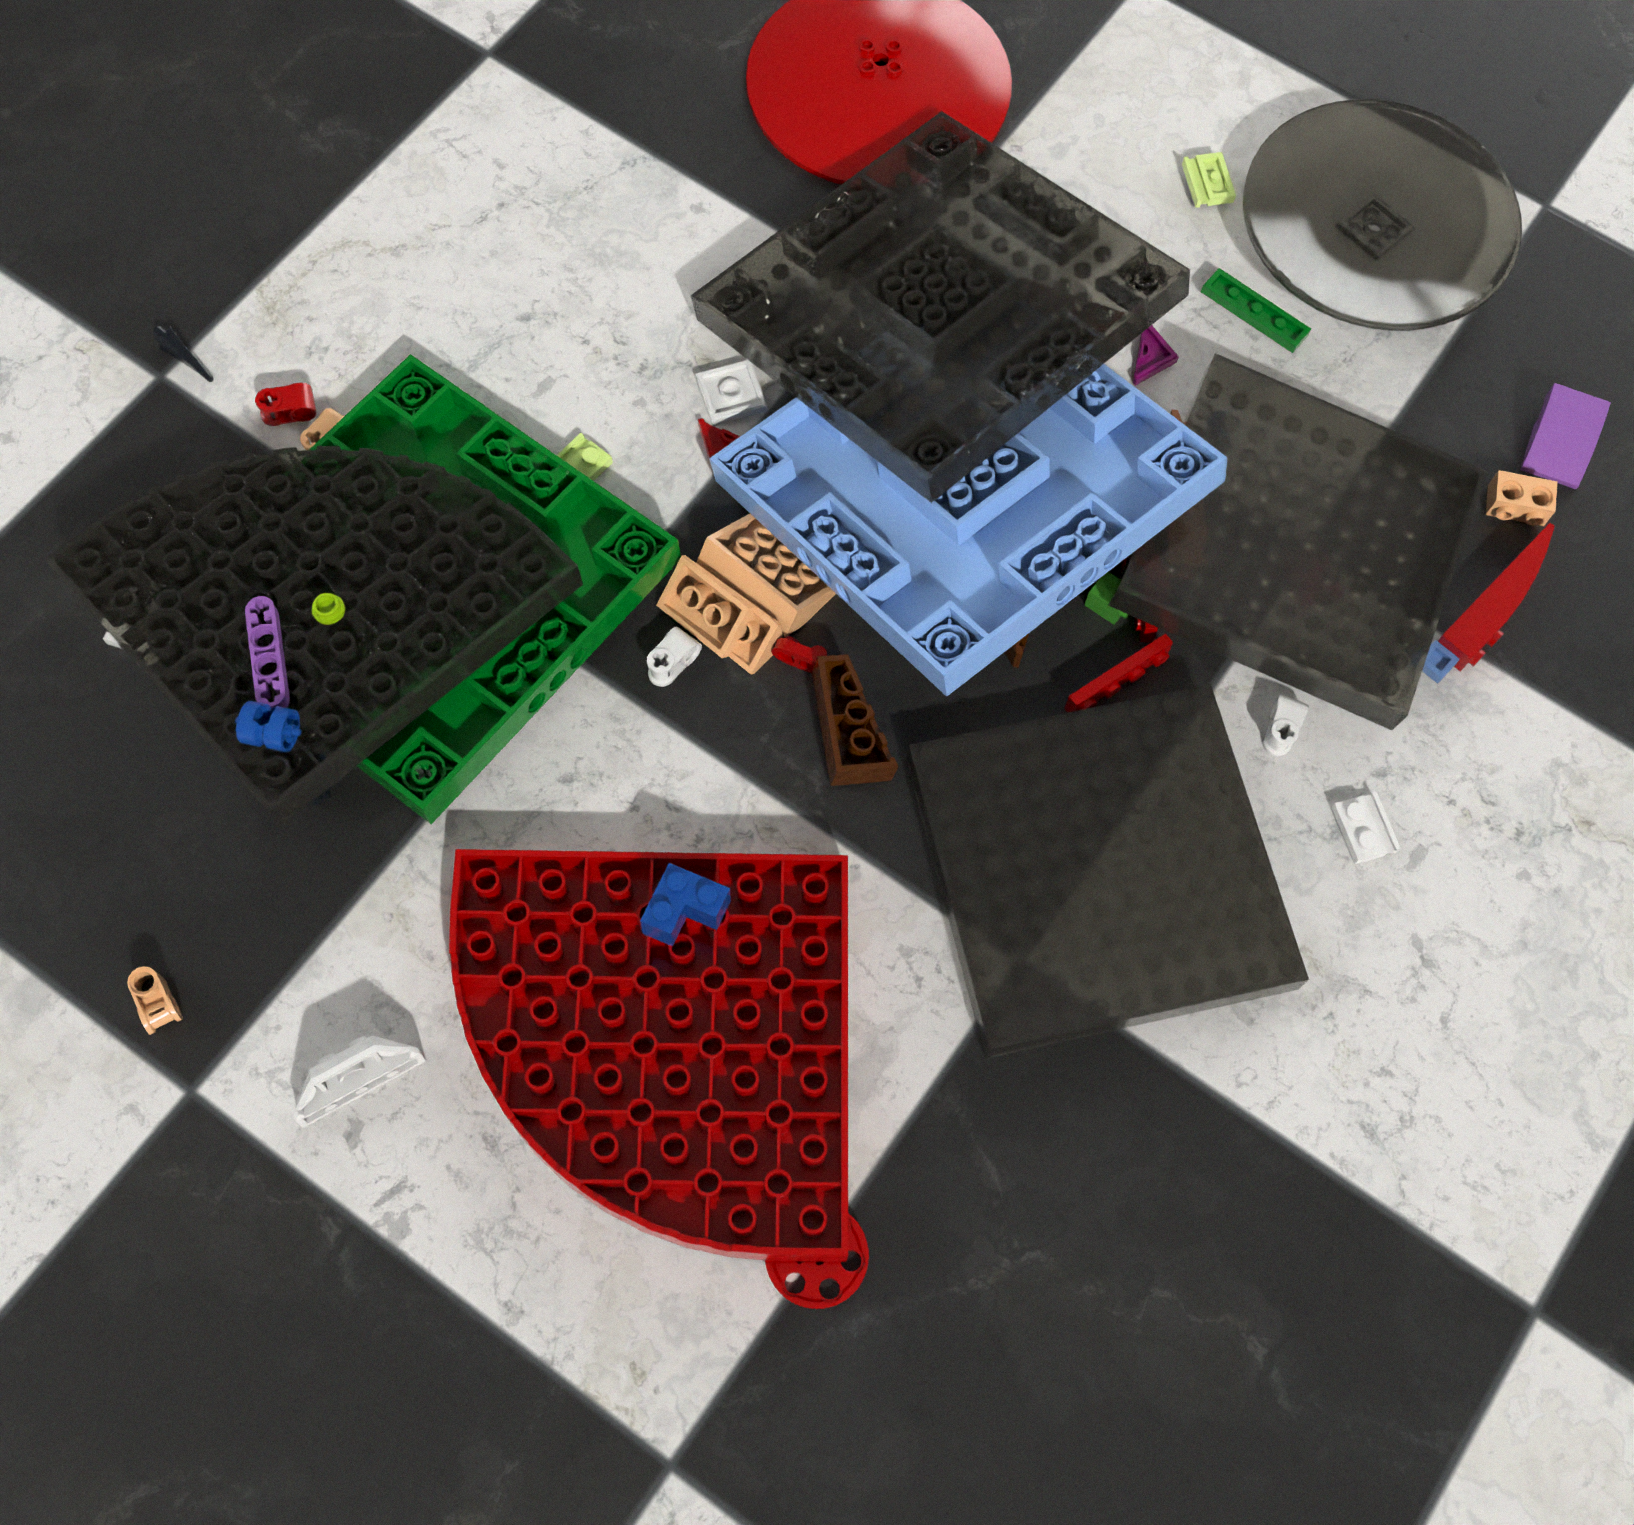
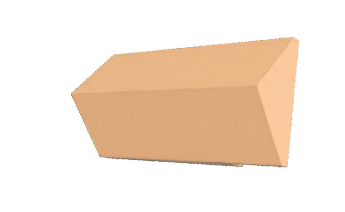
(719, 616)

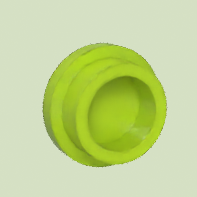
(328, 608)

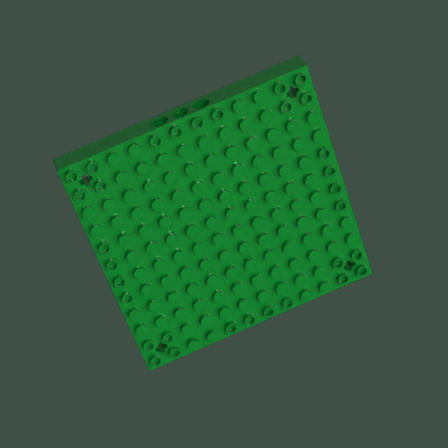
(612, 544)

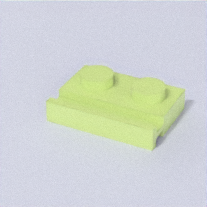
(1209, 179)
(586, 457)

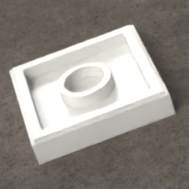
(731, 392)

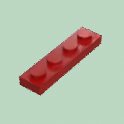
(1128, 670)

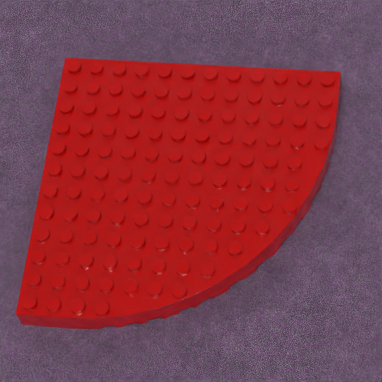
(663, 1078)

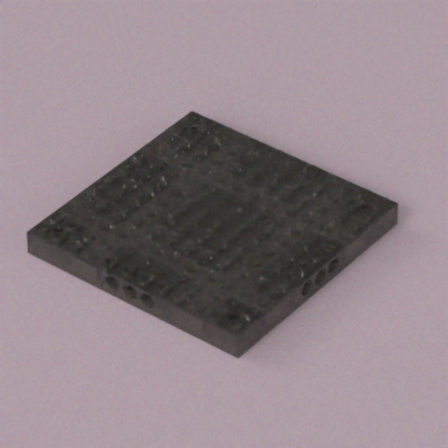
(940, 302)

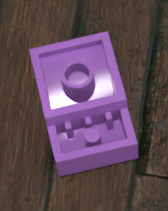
(1565, 435)

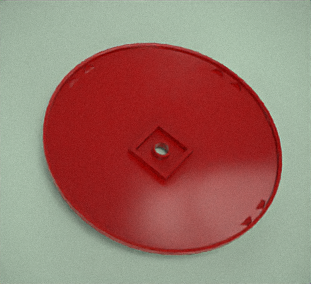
(838, 111)

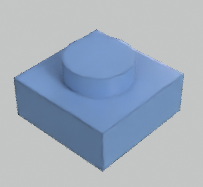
(1439, 662)

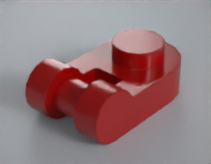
(797, 655)

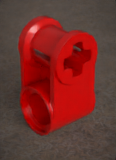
(288, 404)

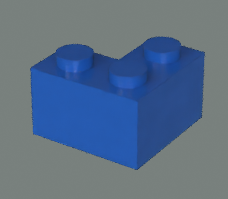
(683, 896)

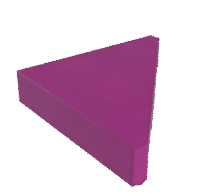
(1153, 356)

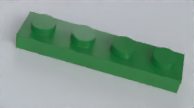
(1256, 310)

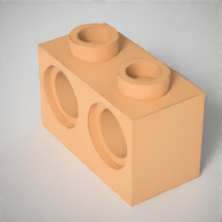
(1521, 498)

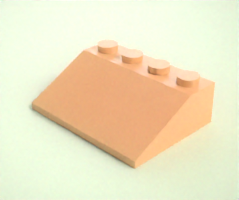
(764, 572)

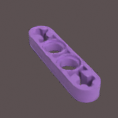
(271, 653)

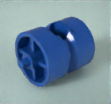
(262, 725)

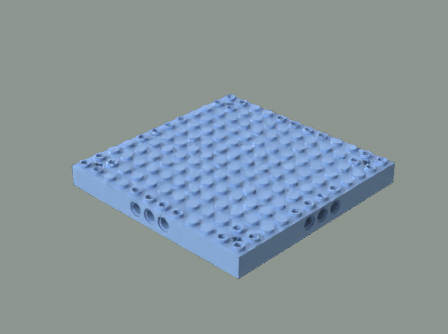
(996, 549)

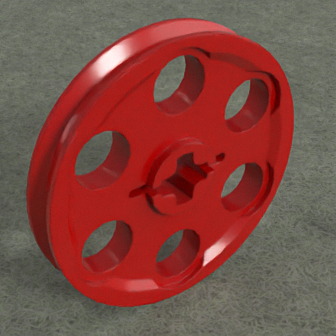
(814, 1274)

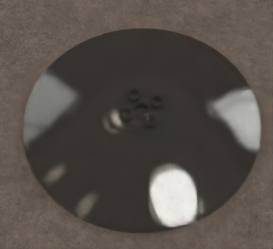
(1425, 182)

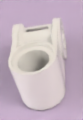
(671, 657)
(1285, 722)

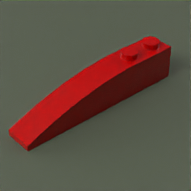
(1494, 607)

